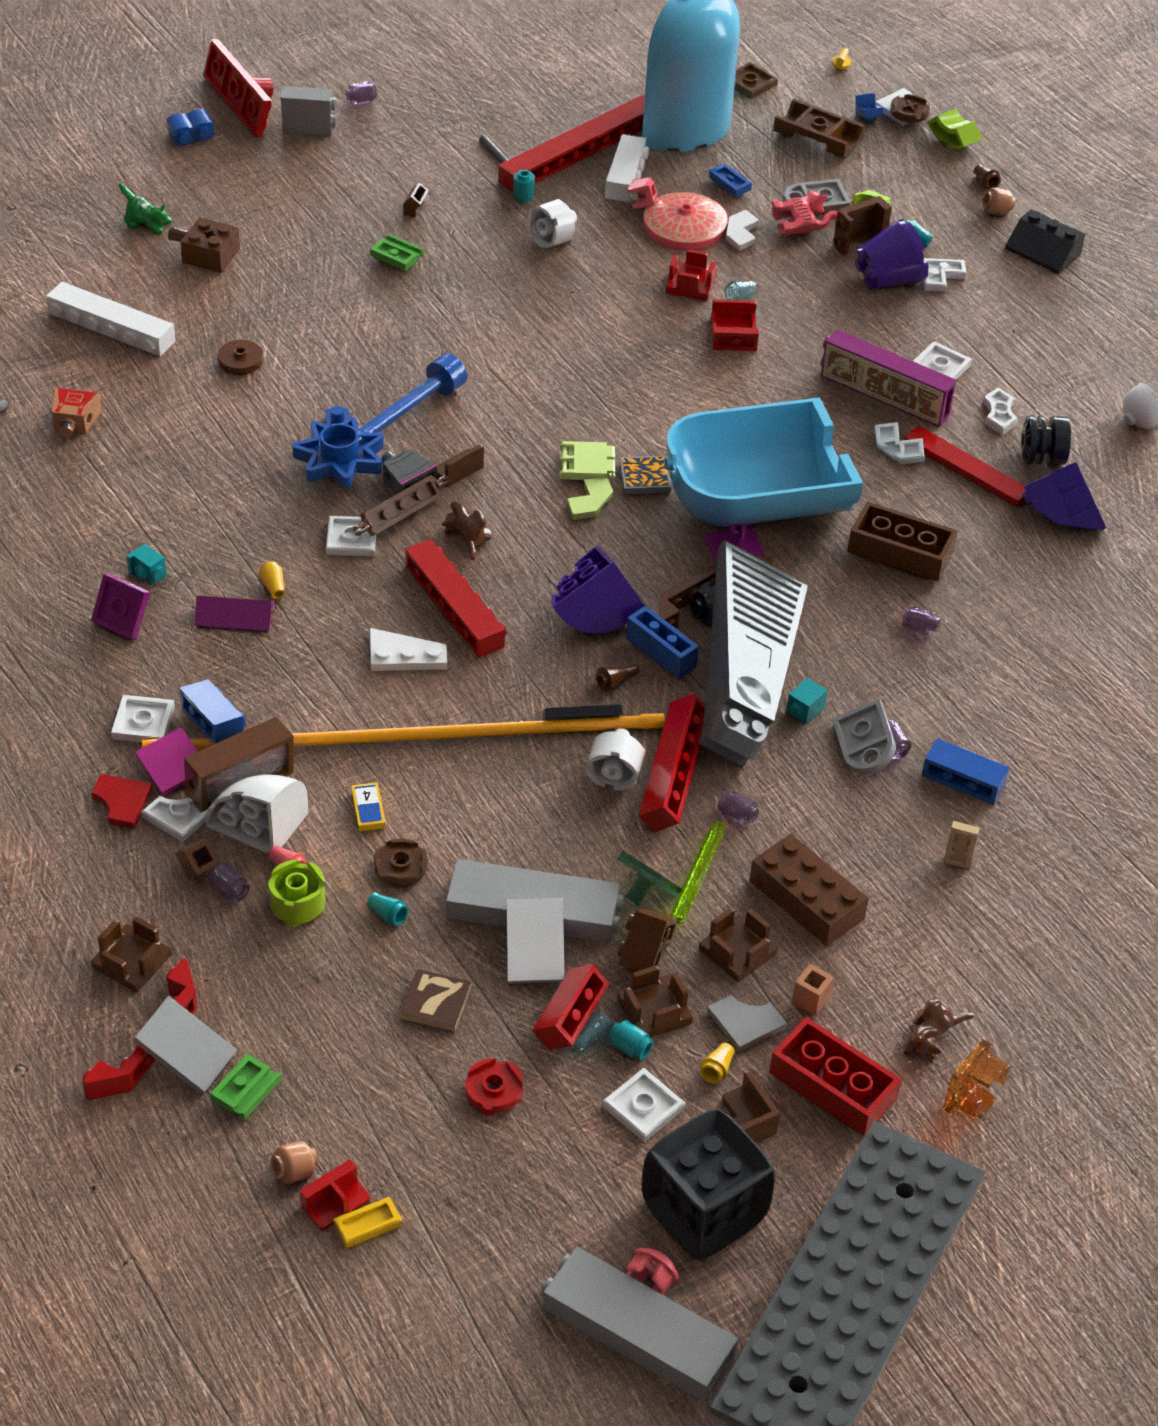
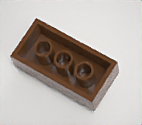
(902, 541)
(808, 889)

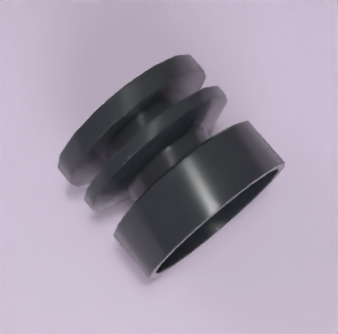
(1050, 440)

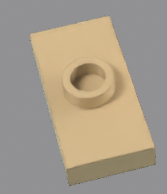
(961, 844)

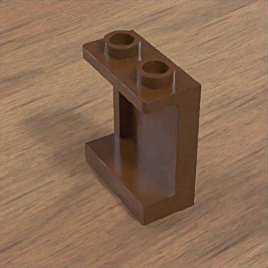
(860, 222)

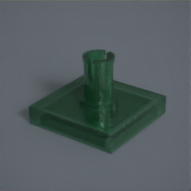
(646, 878)

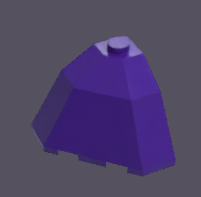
(1065, 498)

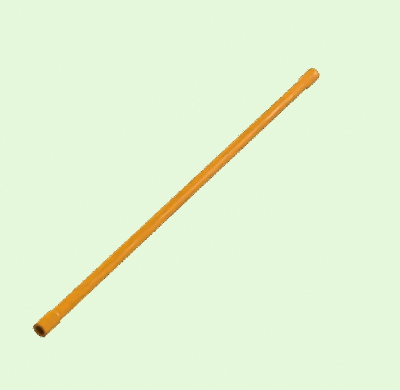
(642, 721)

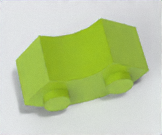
(954, 129)

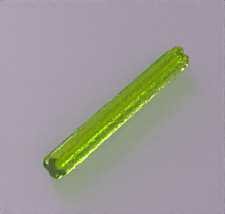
(698, 871)

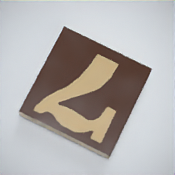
(435, 1000)

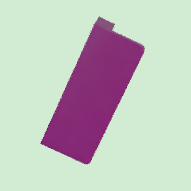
(233, 613)

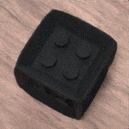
(707, 1183)

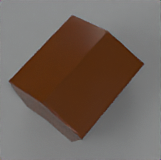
(414, 200)

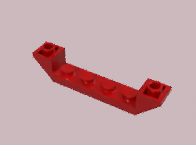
(107, 1080)

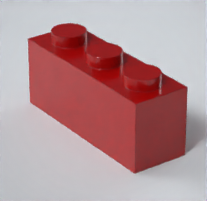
(570, 1007)

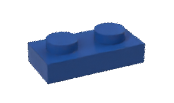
(730, 180)

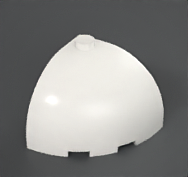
(260, 810)

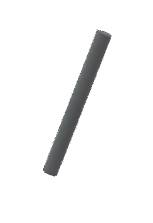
(493, 149)

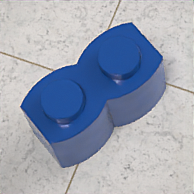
(190, 127)

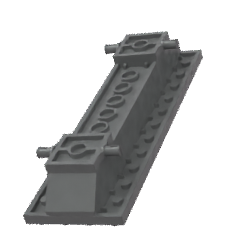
(851, 1286)

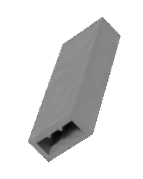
(482, 890)
(639, 1323)

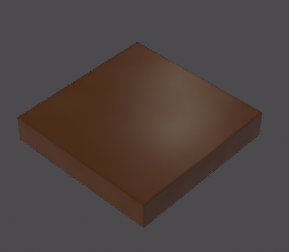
(753, 80)

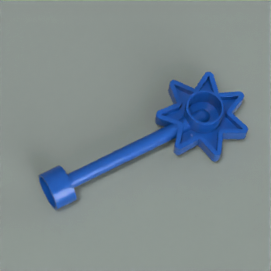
(346, 450)

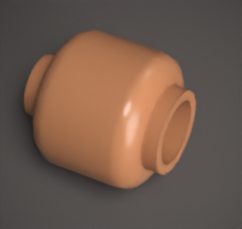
(998, 202)
(293, 1162)

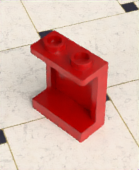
(734, 325)

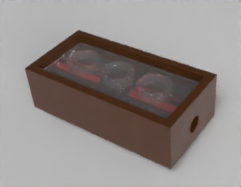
(254, 752)

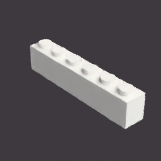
(111, 318)

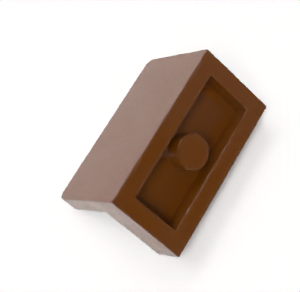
(462, 465)

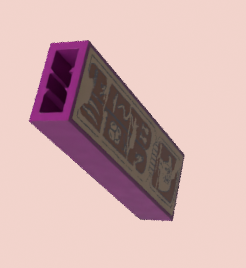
(888, 377)

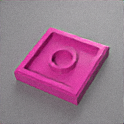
(165, 760)

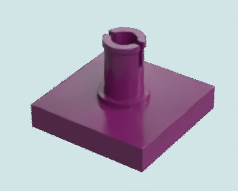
(742, 537)
(120, 606)

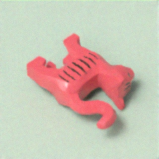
(801, 215)

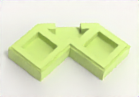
(589, 506)

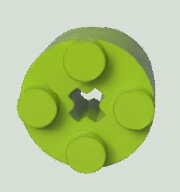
(297, 892)

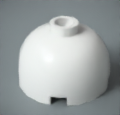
(1141, 407)

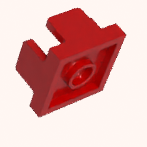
(691, 277)

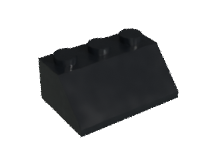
(1045, 241)

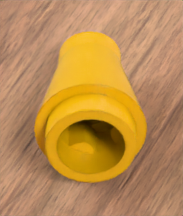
(272, 577)
(716, 1065)

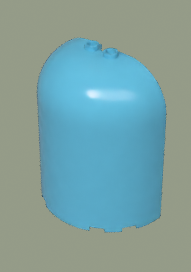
(691, 74)
(760, 464)

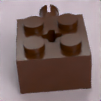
(207, 244)

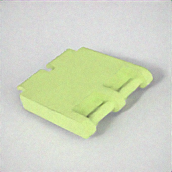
(587, 460)

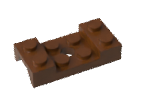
(821, 125)

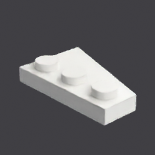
(403, 652)

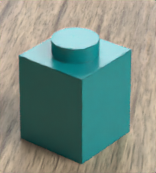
(806, 700)

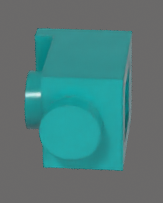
(146, 564)

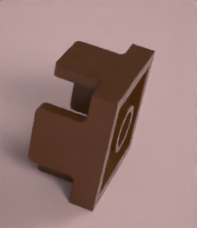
(738, 943)
(130, 953)
(655, 1001)

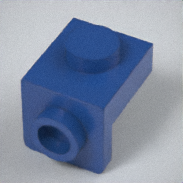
(867, 107)

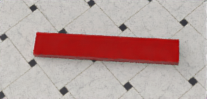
(969, 466)

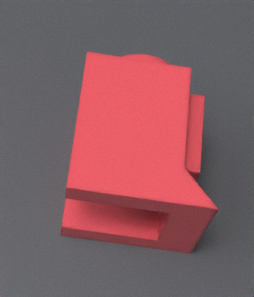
(645, 190)

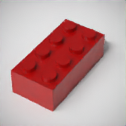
(835, 1076)

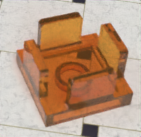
(964, 1088)

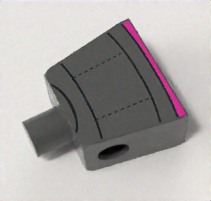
(405, 469)

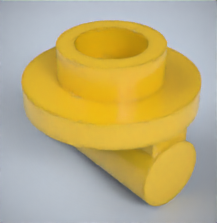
(842, 61)

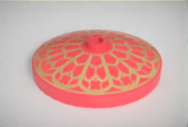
(685, 221)

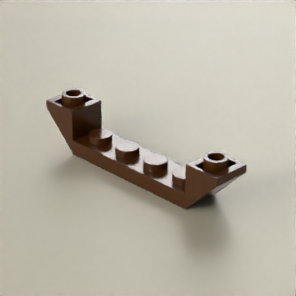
(681, 595)

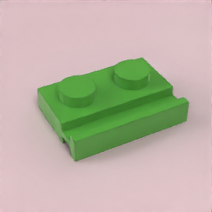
(396, 252)
(245, 1087)

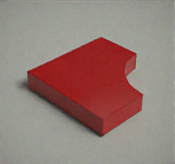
(123, 798)

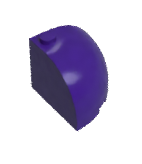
(595, 595)

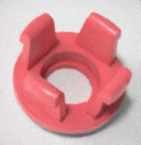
(654, 1264)

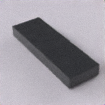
(582, 711)

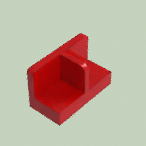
(333, 1195)

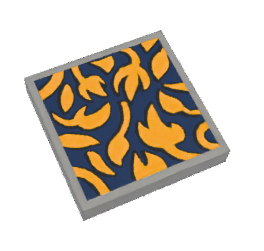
(644, 475)

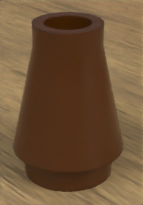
(988, 177)

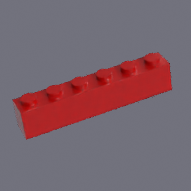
(455, 598)
(673, 764)

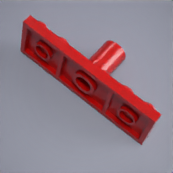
(242, 93)

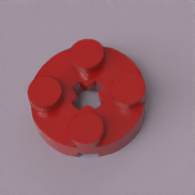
(494, 1100)

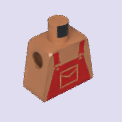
(74, 410)

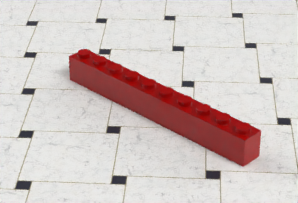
(576, 143)

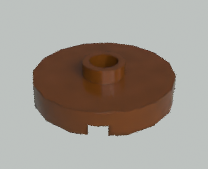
(240, 356)
(400, 862)

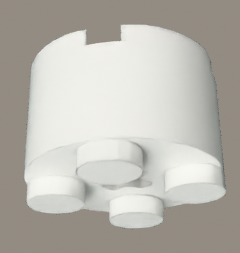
(552, 223)
(615, 759)

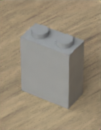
(308, 111)

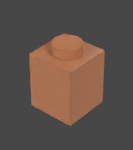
(812, 989)

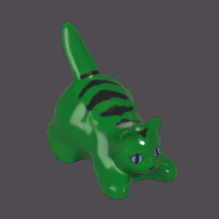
(141, 211)

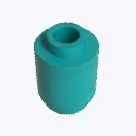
(523, 186)
(631, 1040)

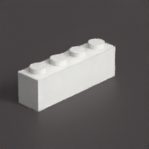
(626, 167)

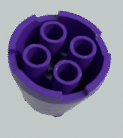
(893, 257)

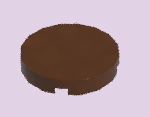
(910, 108)

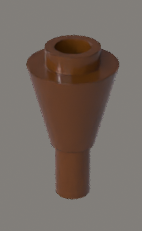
(610, 677)

